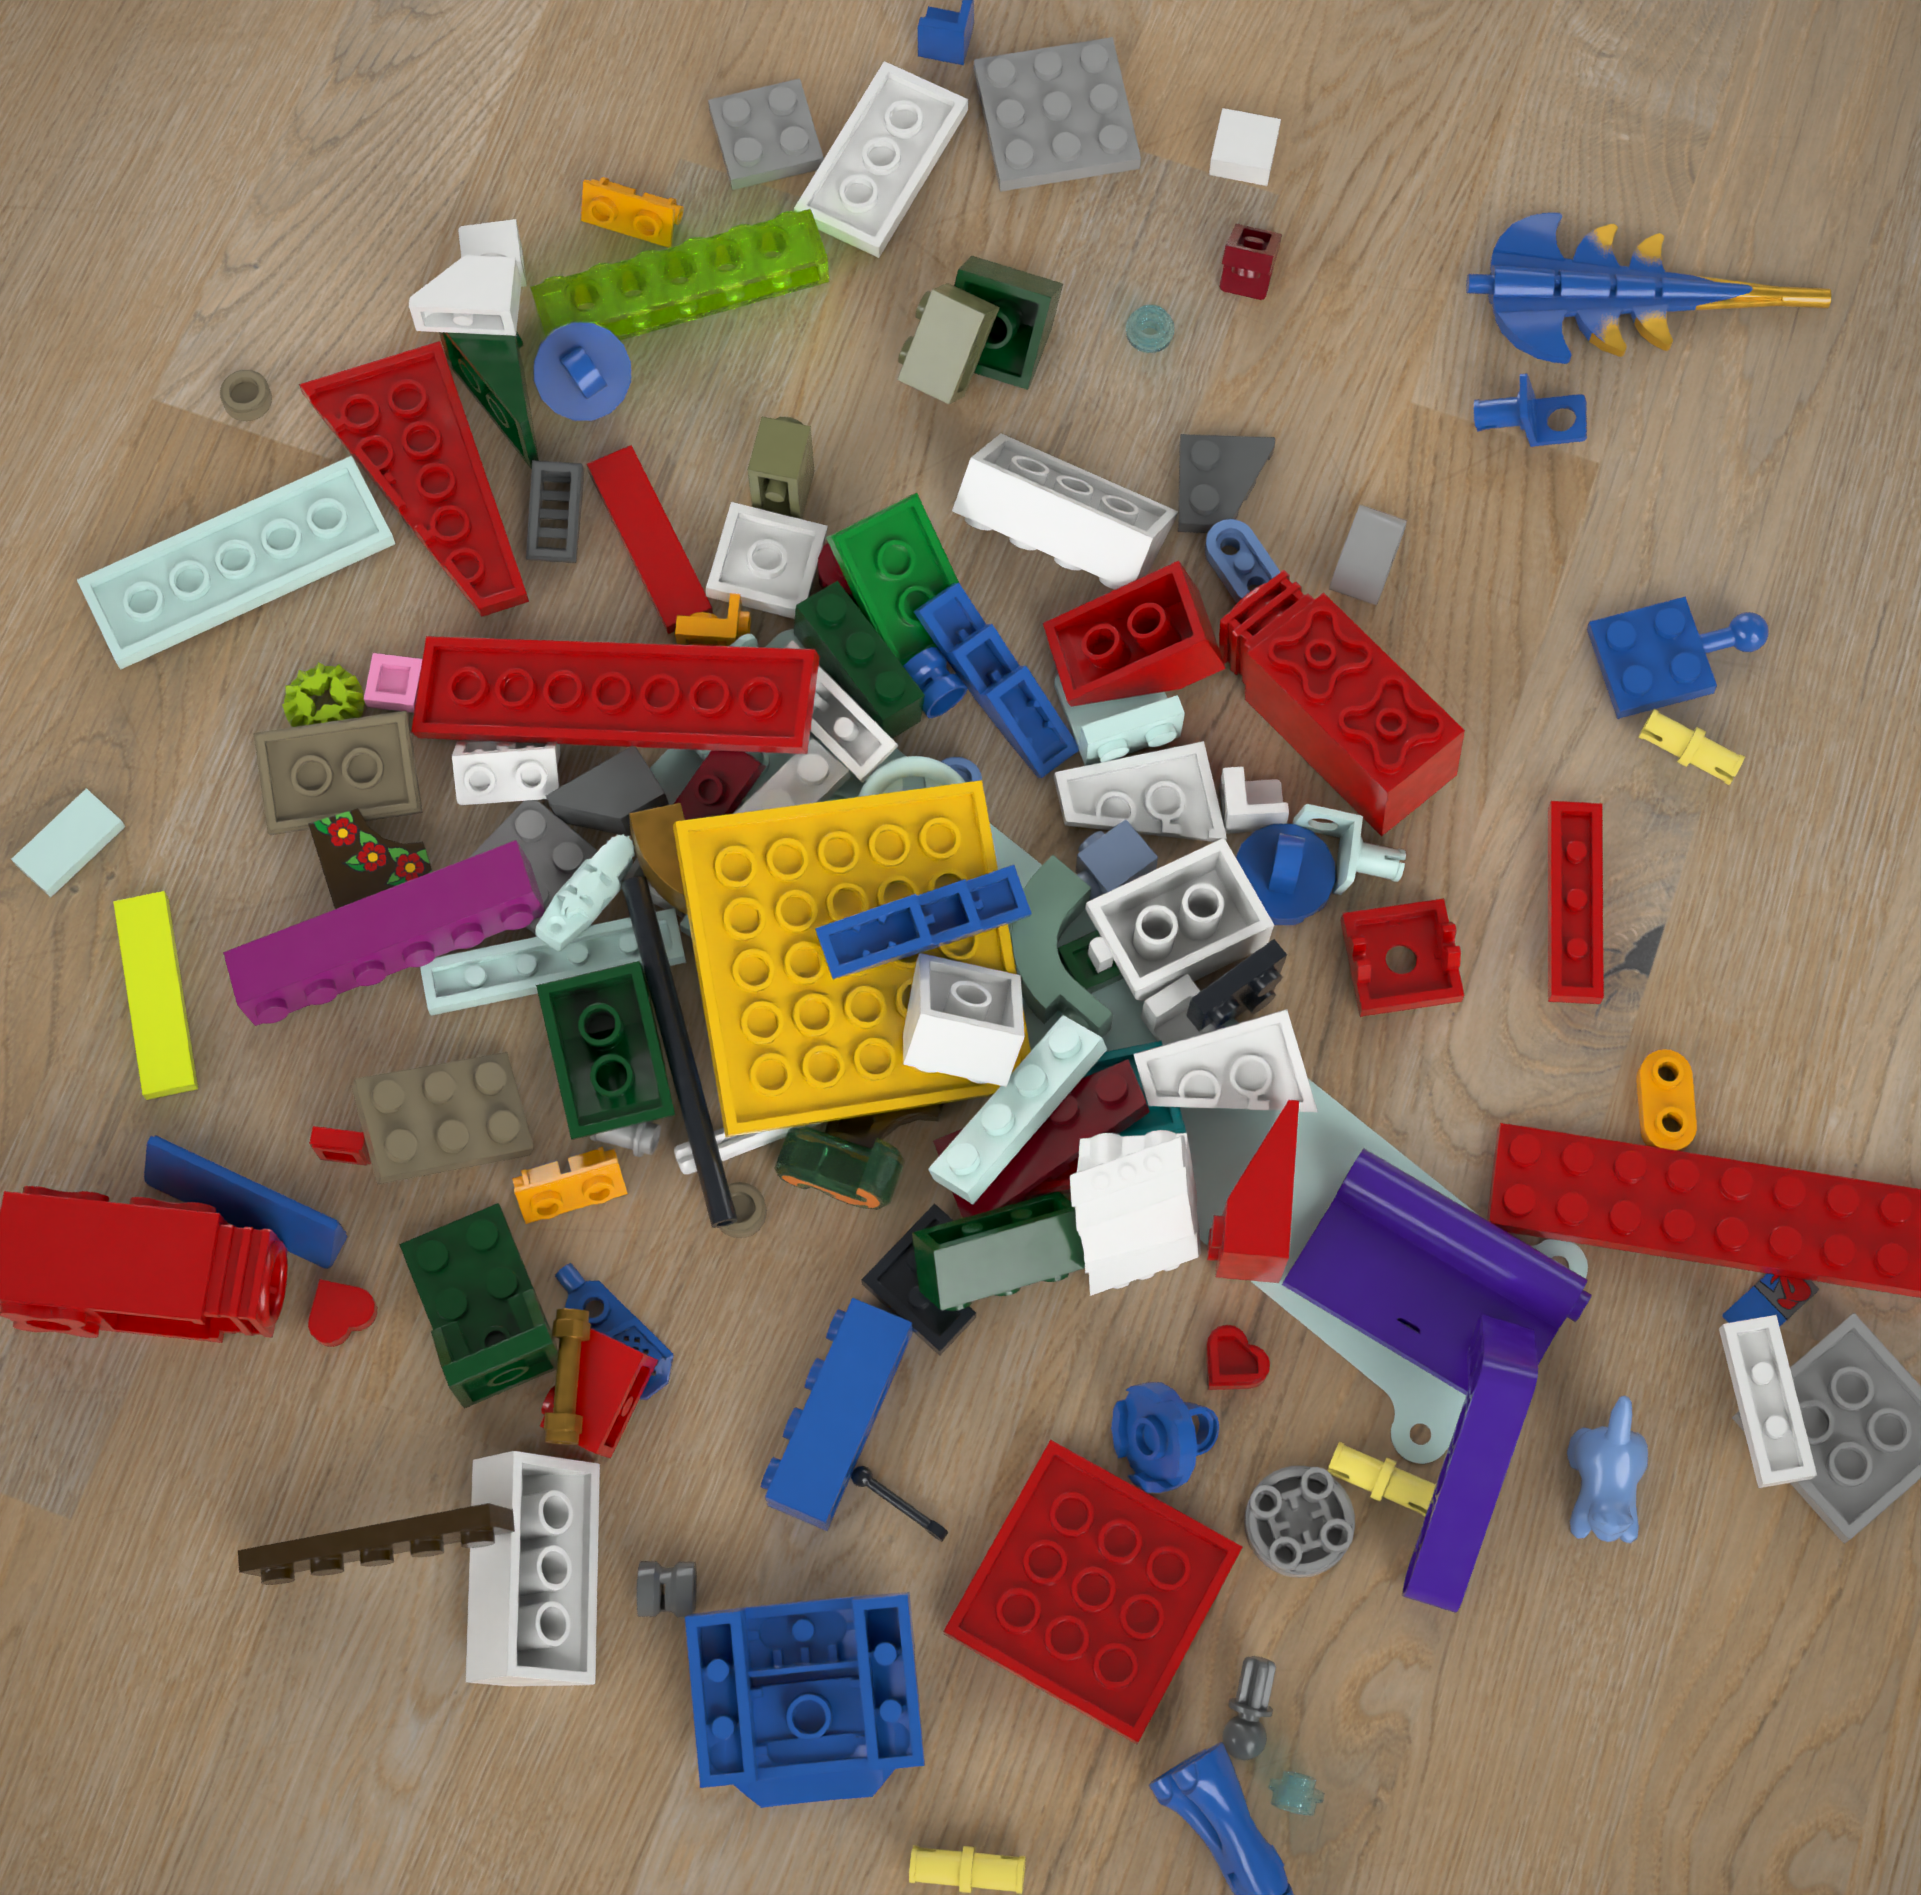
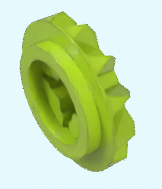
(344, 690)

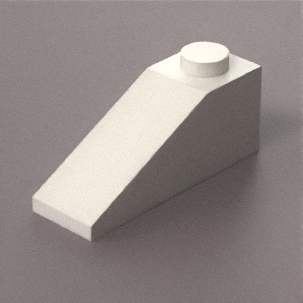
(847, 727)

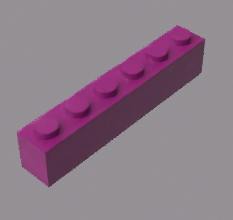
(384, 934)

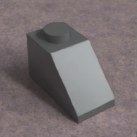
(608, 794)

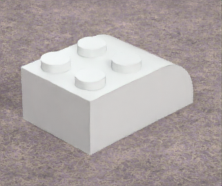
(1181, 920)

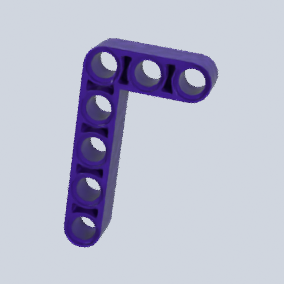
(1500, 1390)

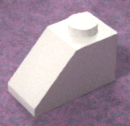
(471, 297)

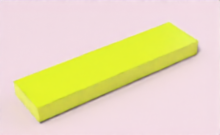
(155, 995)

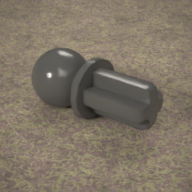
(1245, 1734)

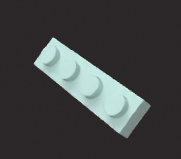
(1017, 1110)

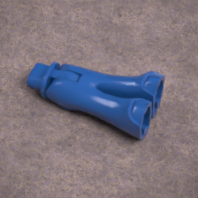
(1213, 1804)

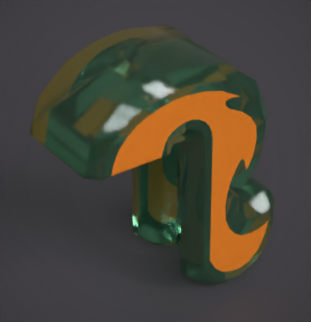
(840, 1167)

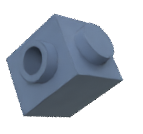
(1114, 859)

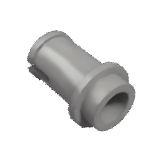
(639, 1138)

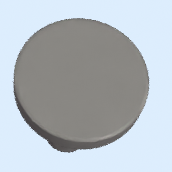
(1299, 1521)

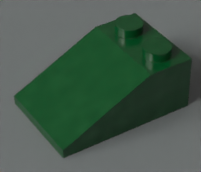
(496, 378)
(606, 1050)

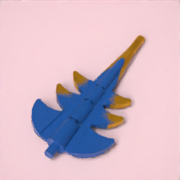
(1539, 288)

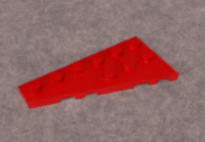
(418, 449)

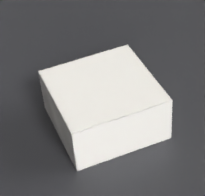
(1244, 147)

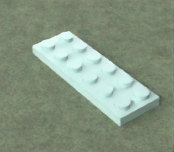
(235, 562)

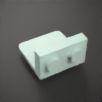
(1123, 725)

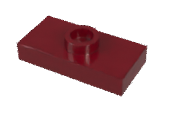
(719, 784)

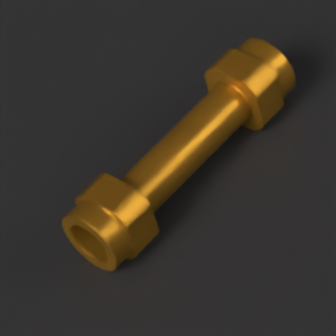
(563, 1424)

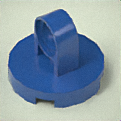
(582, 371)
(1288, 871)
(1159, 1435)

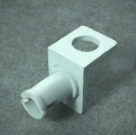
(1352, 853)

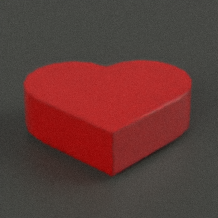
(339, 1311)
(1233, 1361)

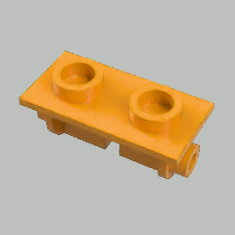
(624, 212)
(547, 1192)

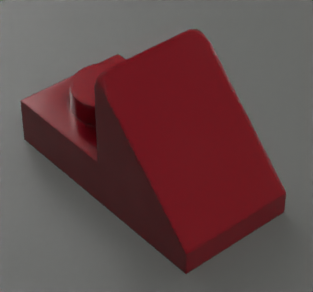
(1249, 261)

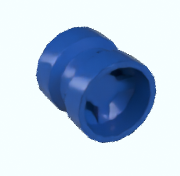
(940, 686)

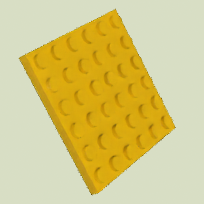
(779, 1028)

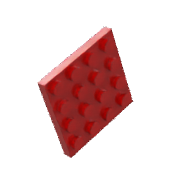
(1093, 1591)

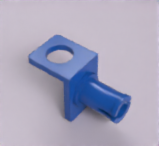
(1532, 415)

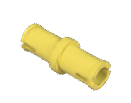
(1691, 747)
(1381, 1478)
(967, 1869)

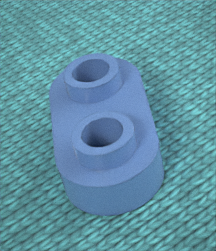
(1247, 567)

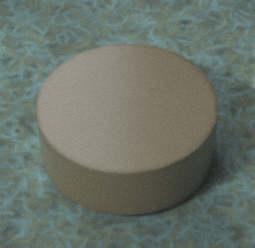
(246, 395)
(749, 1209)

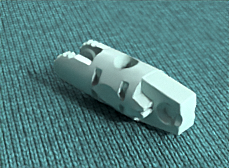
(586, 893)

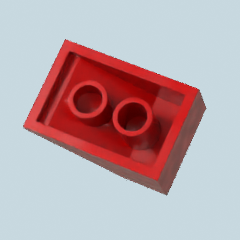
(1135, 640)
(1255, 1226)

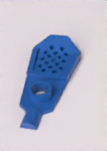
(617, 1323)

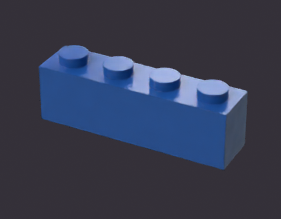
(838, 1413)

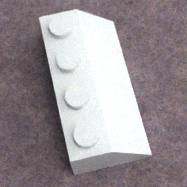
(1063, 511)
(537, 1585)

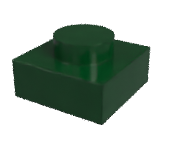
(1080, 967)

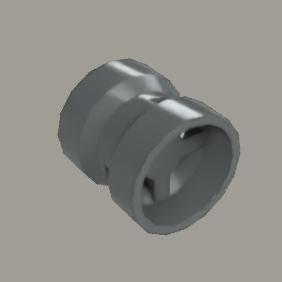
(679, 1589)

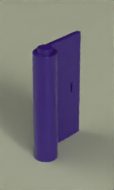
(1419, 1258)

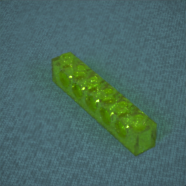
(707, 288)

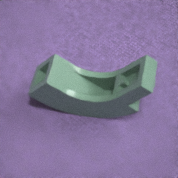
(1055, 901)

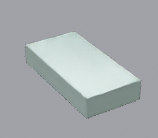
(68, 842)

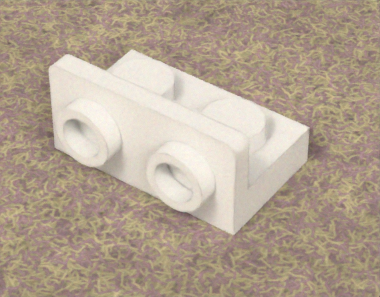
(504, 771)

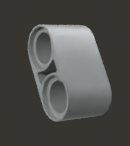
(1368, 554)

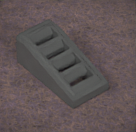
(556, 473)

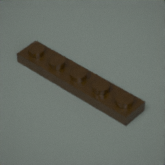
(377, 1543)

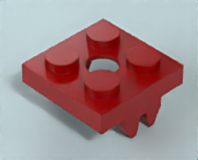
(1423, 930)

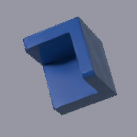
(946, 33)

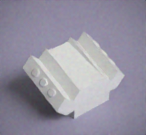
(1135, 1206)

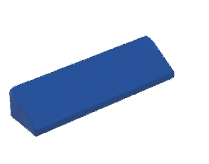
(243, 1201)

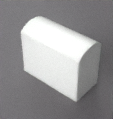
(1100, 954)

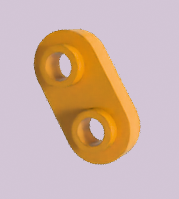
(1666, 1099)

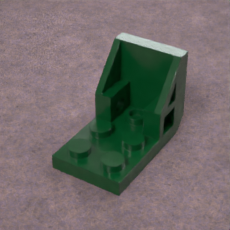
(480, 1306)

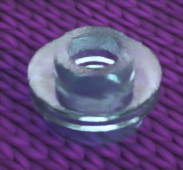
(1150, 317)
(1296, 1793)

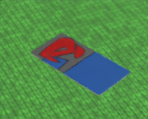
(1771, 1297)

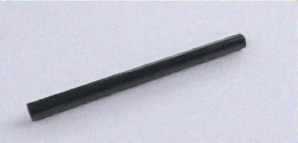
(679, 1052)

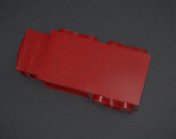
(1340, 701)
(135, 1268)

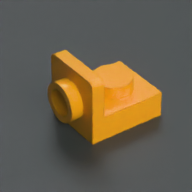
(713, 631)

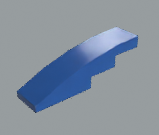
(997, 680)
(923, 922)

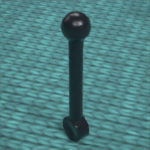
(863, 1476)

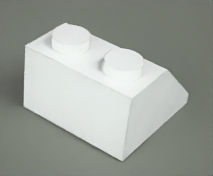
(963, 1020)

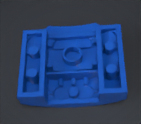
(805, 1697)

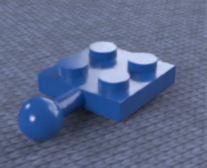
(1659, 658)

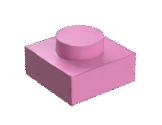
(393, 682)

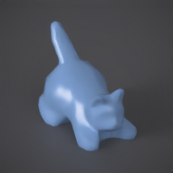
(1610, 1467)

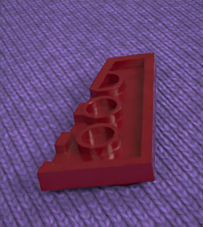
(1096, 1105)

